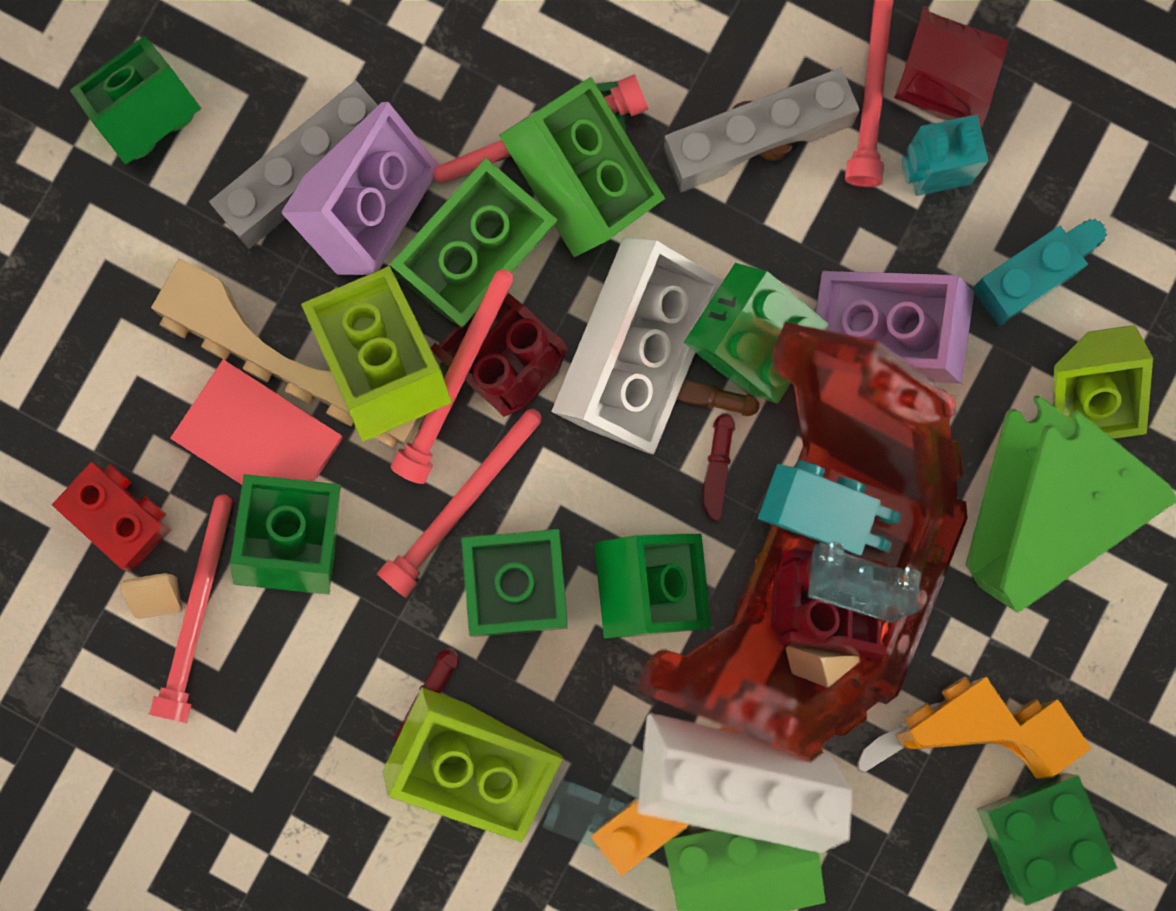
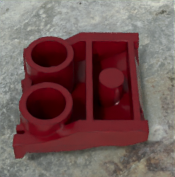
(951, 68)
(514, 359)
(816, 623)

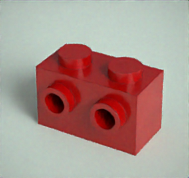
(112, 515)

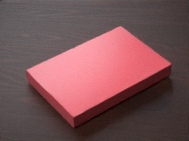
(253, 430)

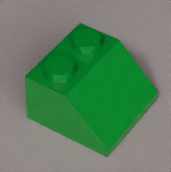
(136, 100)
(285, 534)
(652, 585)

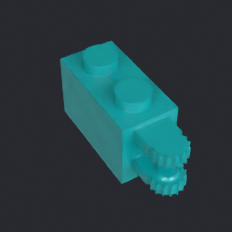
(945, 155)
(1038, 270)
(824, 509)

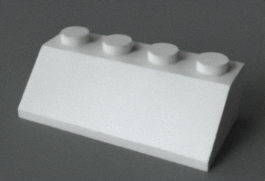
(634, 345)
(741, 786)

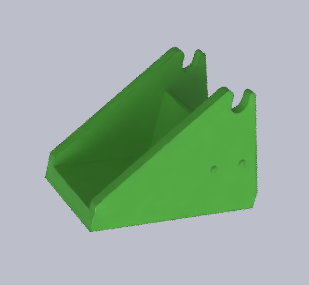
(1056, 504)

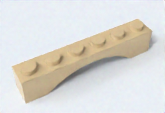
(204, 306)

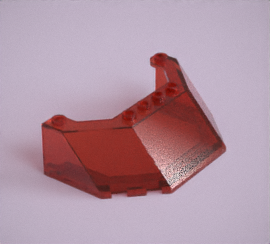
(875, 424)

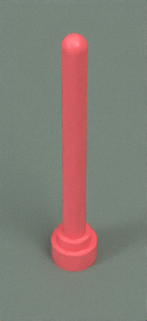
(624, 99)
(865, 165)
(414, 460)
(403, 571)
(173, 700)

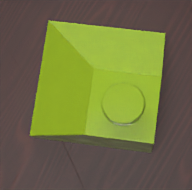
(1107, 381)

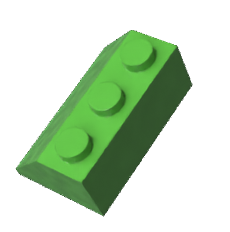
(582, 167)
(471, 237)
(741, 873)

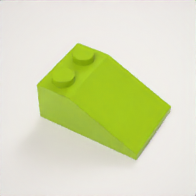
(377, 353)
(469, 767)

